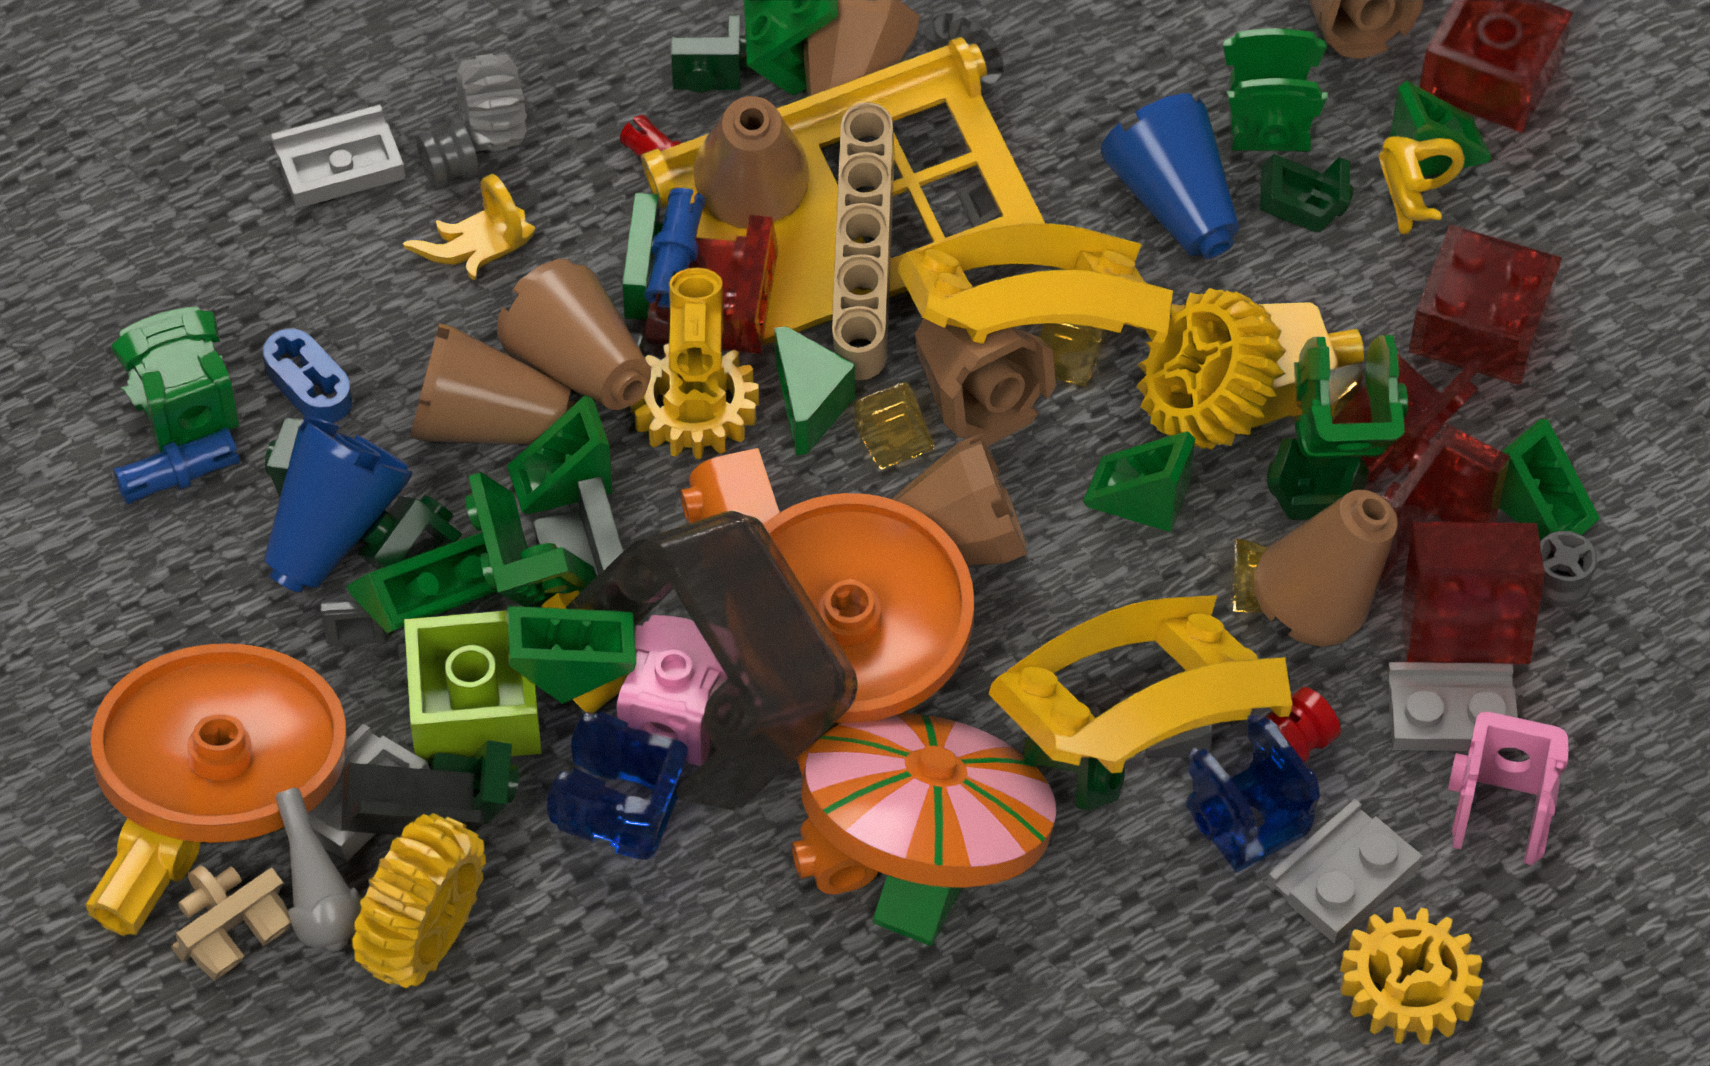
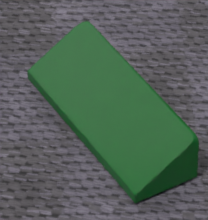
(424, 584)

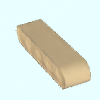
(861, 216)

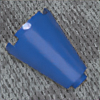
(1177, 173)
(328, 501)

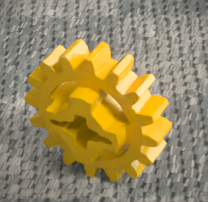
(697, 411)
(1427, 996)

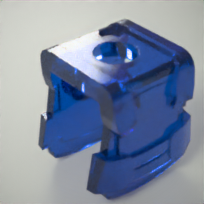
(613, 750)
(1273, 784)

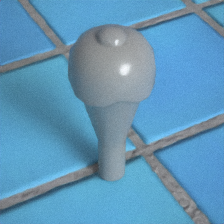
(321, 899)

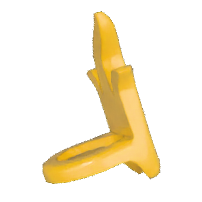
(1405, 179)
(482, 236)

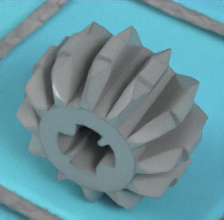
(491, 102)

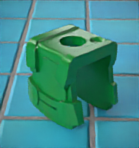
(1270, 89)
(177, 375)
(1388, 403)

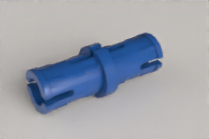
(676, 242)
(176, 465)

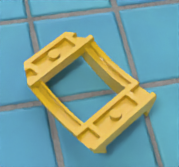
(1094, 290)
(1218, 686)

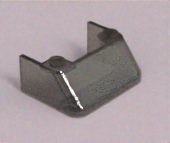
(778, 653)

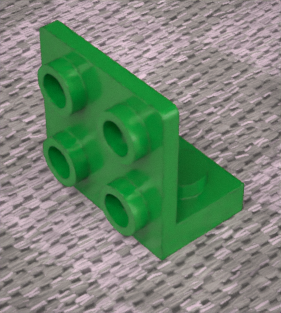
(776, 35)
(520, 572)

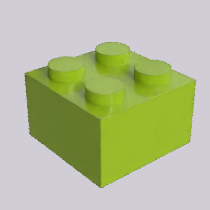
(466, 688)

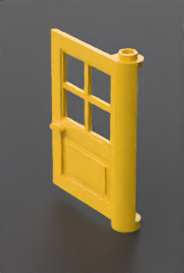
(807, 236)

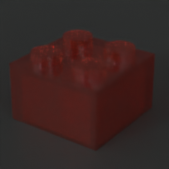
(1496, 57)
(1485, 304)
(1472, 592)

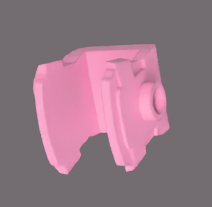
(671, 683)
(1538, 775)

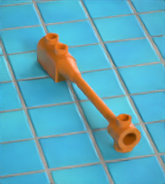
(742, 485)

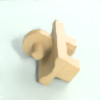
(207, 936)

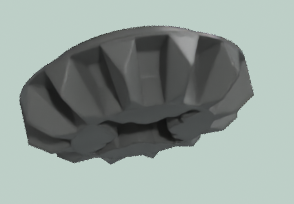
(951, 26)

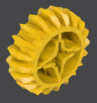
(1221, 375)
(418, 900)

